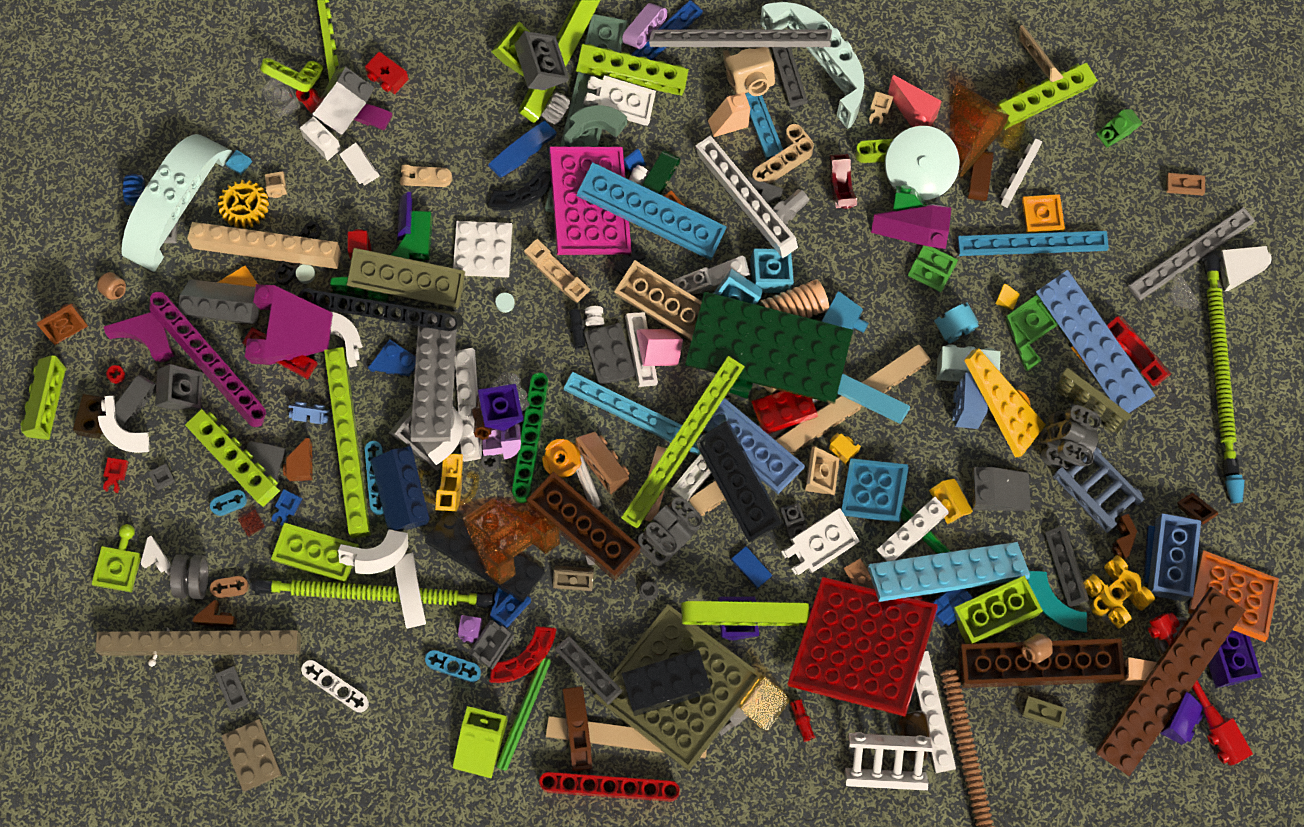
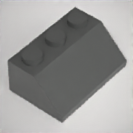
(541, 60)

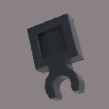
(625, 263)

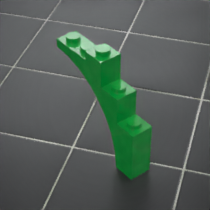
(413, 246)

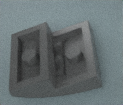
(268, 456)

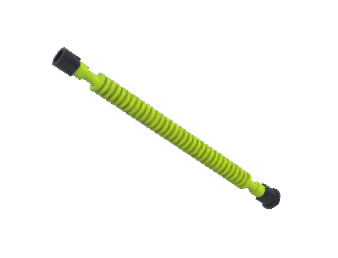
(1221, 364)
(318, 589)

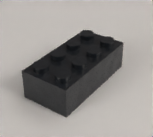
(666, 682)

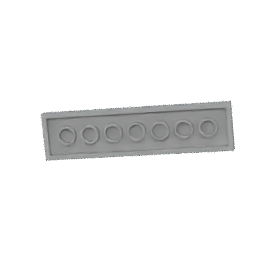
(433, 384)

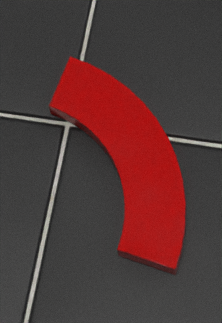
(527, 660)

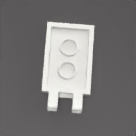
(628, 98)
(821, 542)

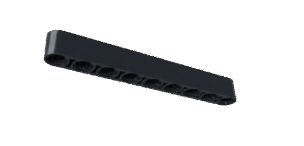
(389, 309)

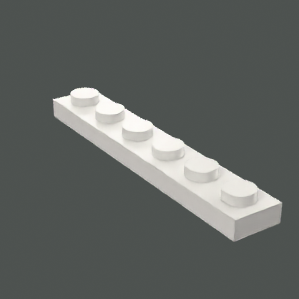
(467, 399)
(930, 704)

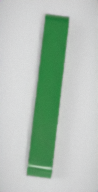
(530, 429)

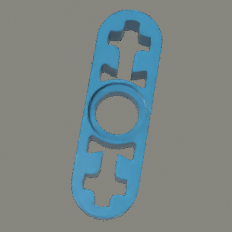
(437, 666)

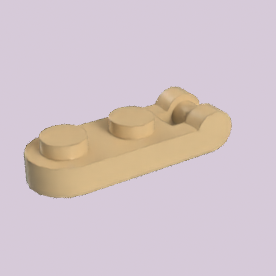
(425, 176)

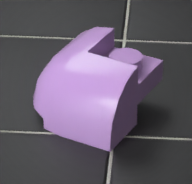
(503, 442)

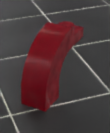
(841, 181)

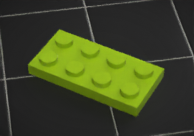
(311, 552)

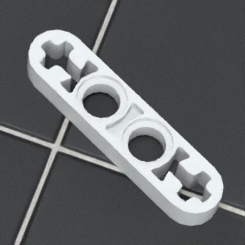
(336, 684)

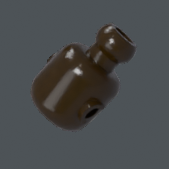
(913, 724)

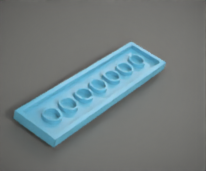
(948, 571)

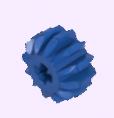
(133, 188)

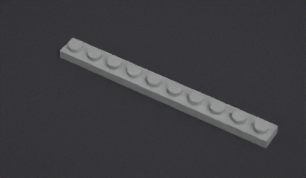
(741, 38)

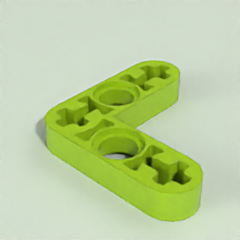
(300, 80)

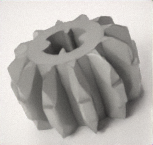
(555, 108)

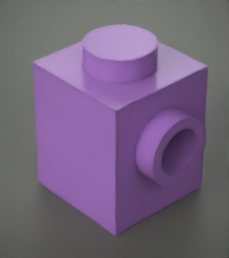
(470, 628)

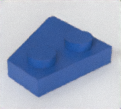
(394, 360)

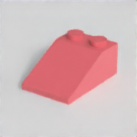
(915, 105)

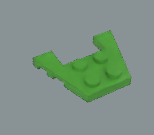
(1028, 325)

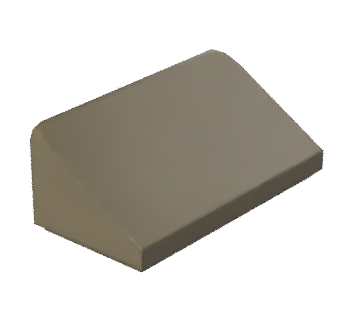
(573, 578)

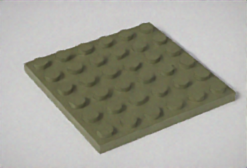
(692, 725)

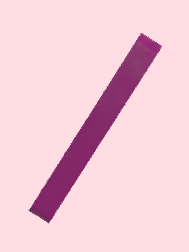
(205, 350)

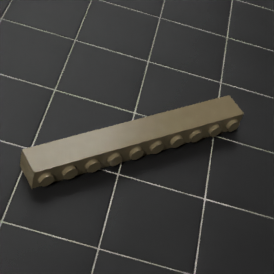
(198, 643)

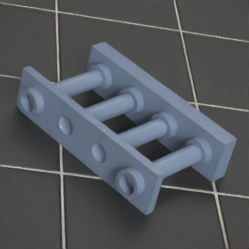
(1092, 505)

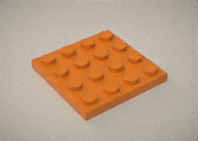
(1242, 585)

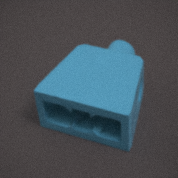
(845, 313)

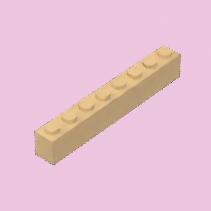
(264, 245)

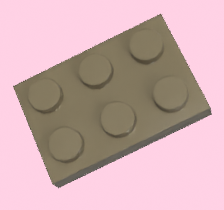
(251, 755)

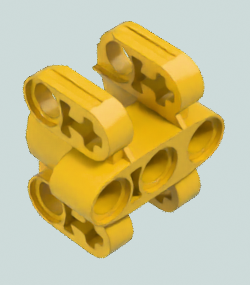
(1118, 571)

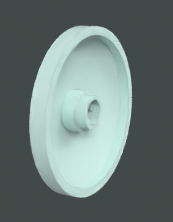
(923, 160)

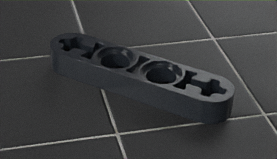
(290, 274)

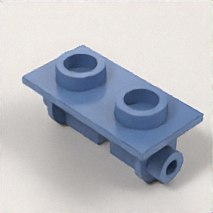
(316, 413)

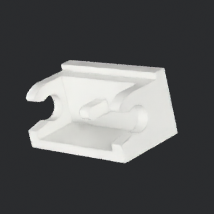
(359, 164)

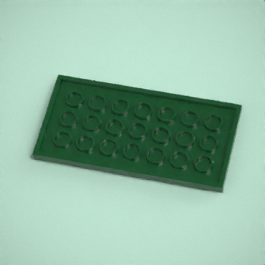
(772, 345)

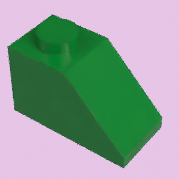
(906, 198)

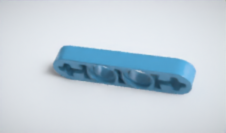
(370, 476)

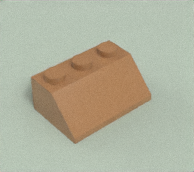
(602, 461)

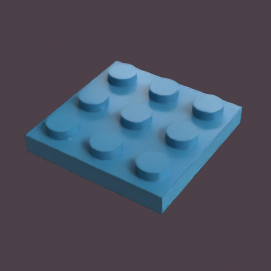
(875, 490)

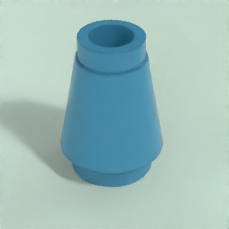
(1235, 488)

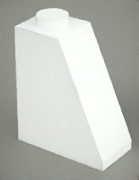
(1242, 264)

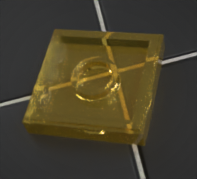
(764, 703)

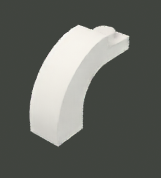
(347, 331)
(116, 434)
(441, 450)
(377, 558)

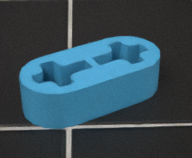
(227, 498)

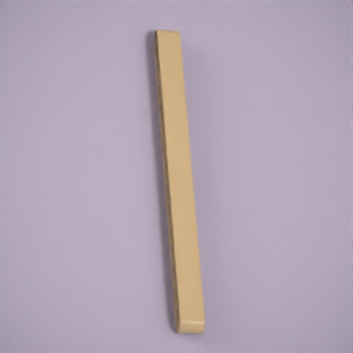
(827, 417)

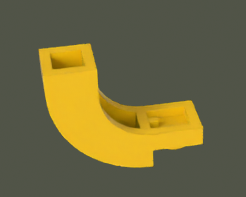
(451, 483)

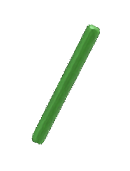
(523, 714)

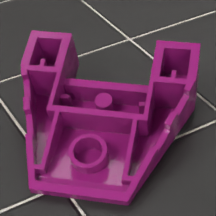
(293, 327)

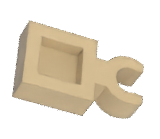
(880, 105)

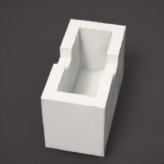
(320, 138)

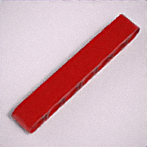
(600, 781)

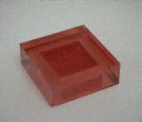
(251, 523)

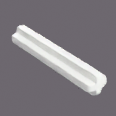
(587, 484)

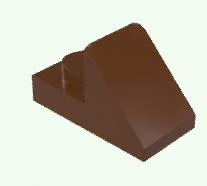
(1197, 508)
(210, 617)

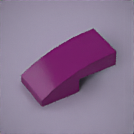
(374, 116)

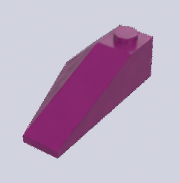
(920, 225)

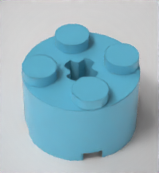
(957, 321)

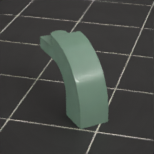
(594, 117)

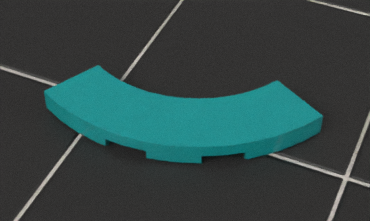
(1053, 607)

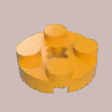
(571, 462)

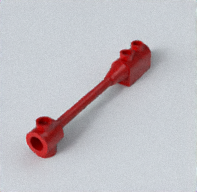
(1223, 731)

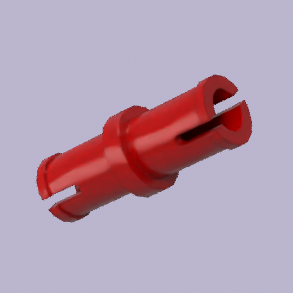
(802, 720)

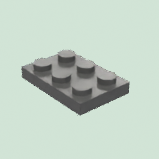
(609, 354)

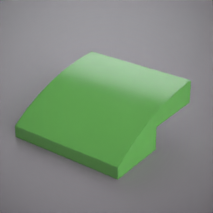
(933, 268)

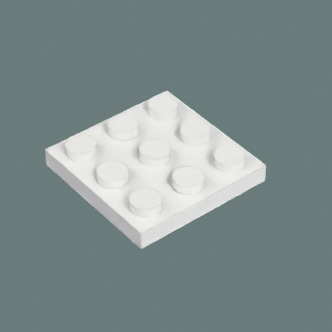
(483, 248)

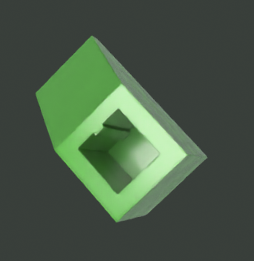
(1119, 127)

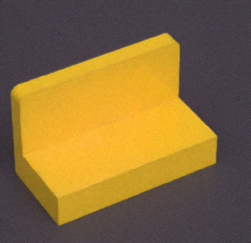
(952, 499)

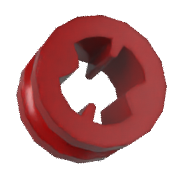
(111, 370)

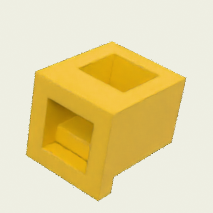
(843, 447)

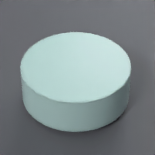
(305, 273)
(505, 302)

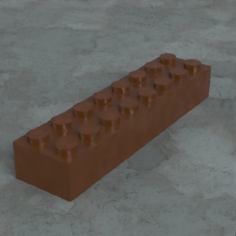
(1069, 664)

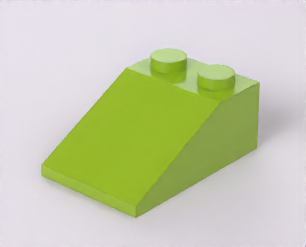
(505, 48)

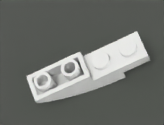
(709, 279)

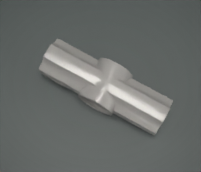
(787, 209)

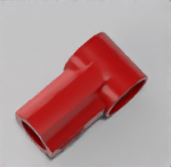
(311, 102)

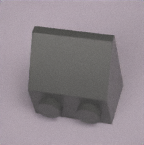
(178, 388)

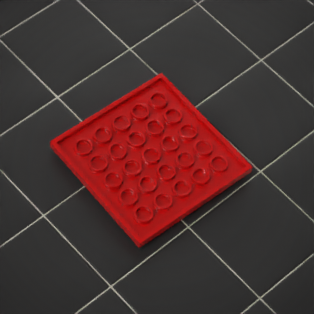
(863, 647)

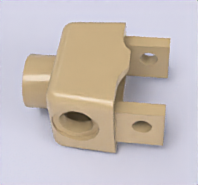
(750, 70)

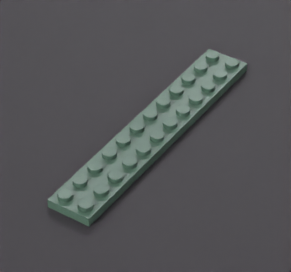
(602, 33)

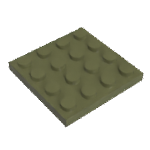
(1089, 397)

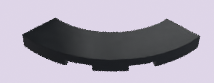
(519, 198)

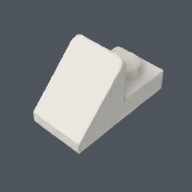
(153, 553)

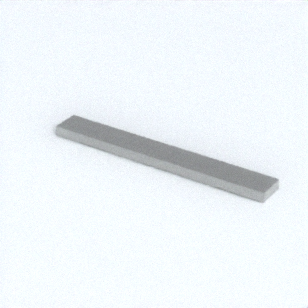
(1191, 254)

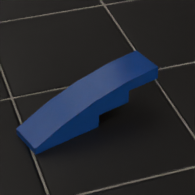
(522, 148)

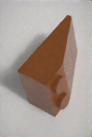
(62, 323)

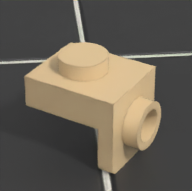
(275, 184)

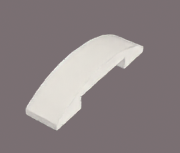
(409, 591)

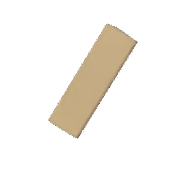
(1039, 55)

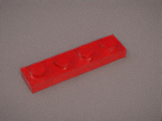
(300, 365)

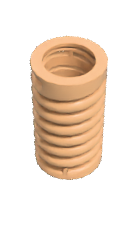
(800, 304)

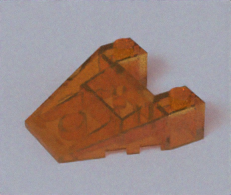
(504, 532)

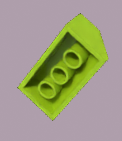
(43, 398)
(997, 611)

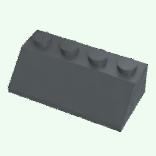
(219, 302)

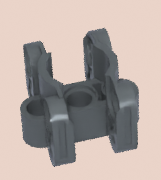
(1070, 437)
(669, 531)

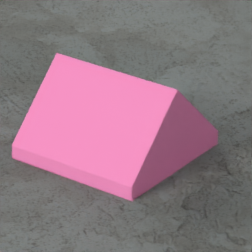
(659, 347)

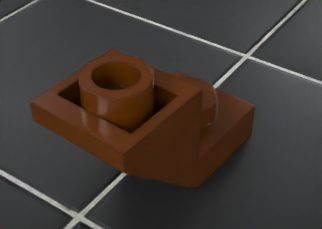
(1123, 545)

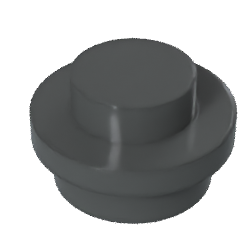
(648, 590)

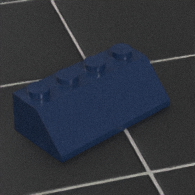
(400, 489)

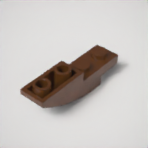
(577, 728)

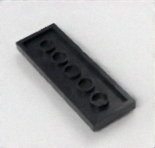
(738, 481)
(454, 541)

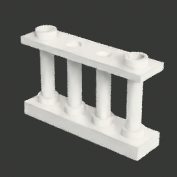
(888, 778)

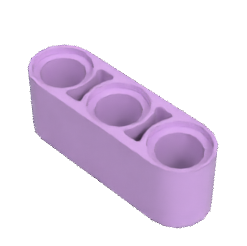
(640, 29)

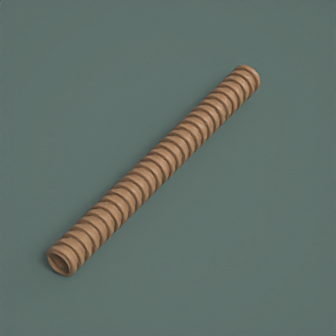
(966, 748)

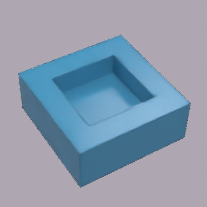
(238, 162)

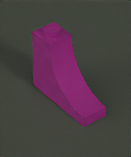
(145, 330)

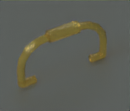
(463, 502)

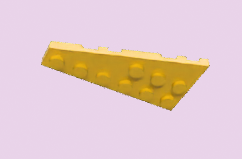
(1012, 413)

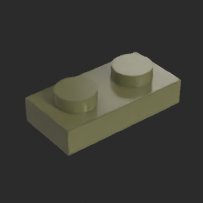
(1044, 712)

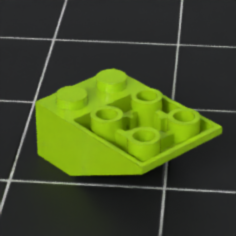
(479, 742)

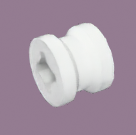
(594, 316)

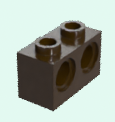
(86, 416)

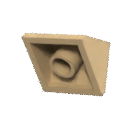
(822, 472)

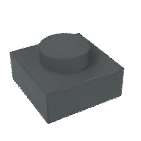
(162, 477)

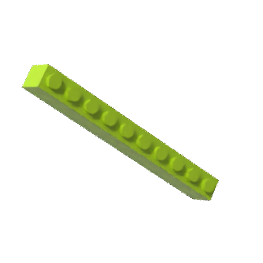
(347, 443)

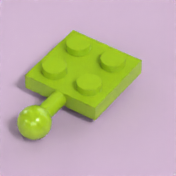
(118, 567)

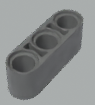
(133, 399)

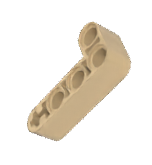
(780, 161)

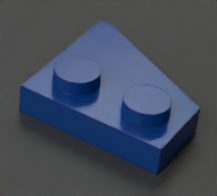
(507, 608)

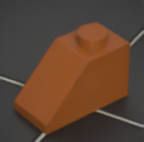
(299, 462)

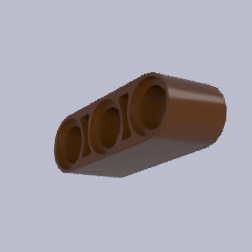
(980, 177)

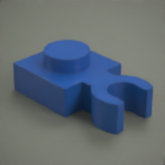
(287, 505)

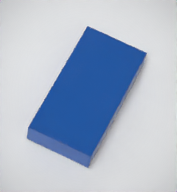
(751, 567)

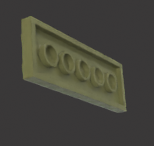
(405, 278)

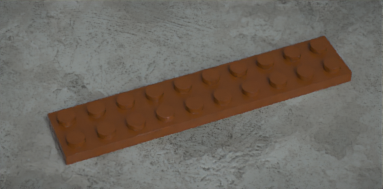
(1170, 681)

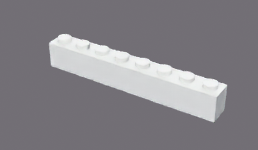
(746, 196)

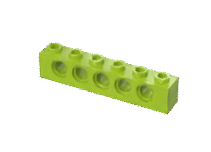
(1080, 74)
(639, 77)
(201, 424)

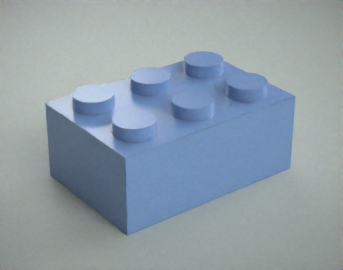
(970, 404)

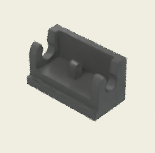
(491, 644)

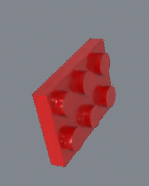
(783, 410)

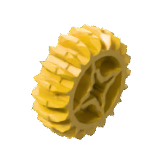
(232, 214)

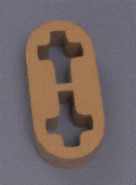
(228, 582)

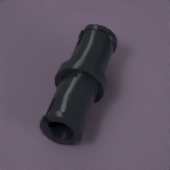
(577, 328)

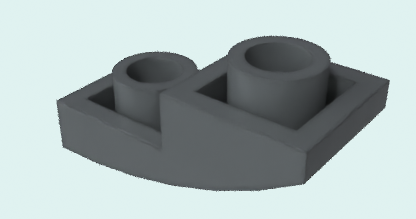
(793, 520)

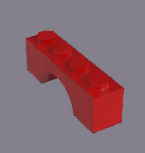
(1137, 349)

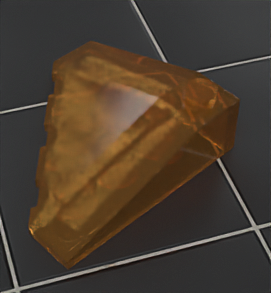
(974, 124)

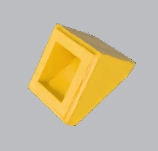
(1007, 297)

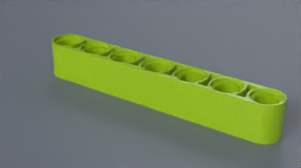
(744, 613)

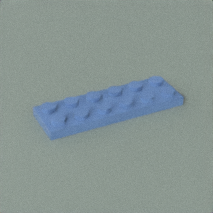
(770, 459)

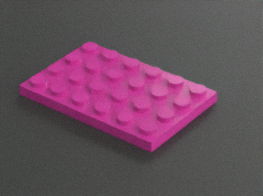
(580, 225)

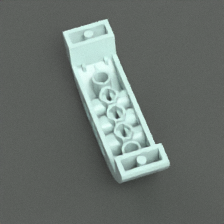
(837, 60)
(168, 197)

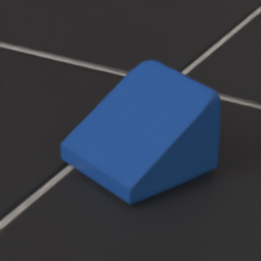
(633, 160)

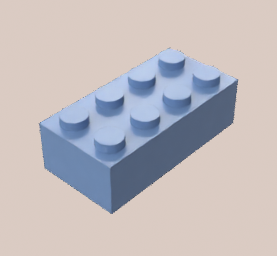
(1174, 557)

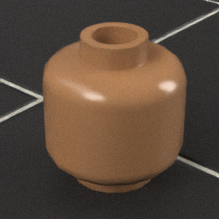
(111, 286)
(1037, 648)

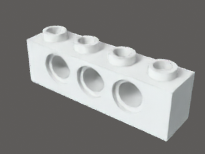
(913, 530)

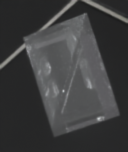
(1181, 295)

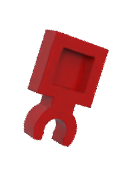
(114, 471)

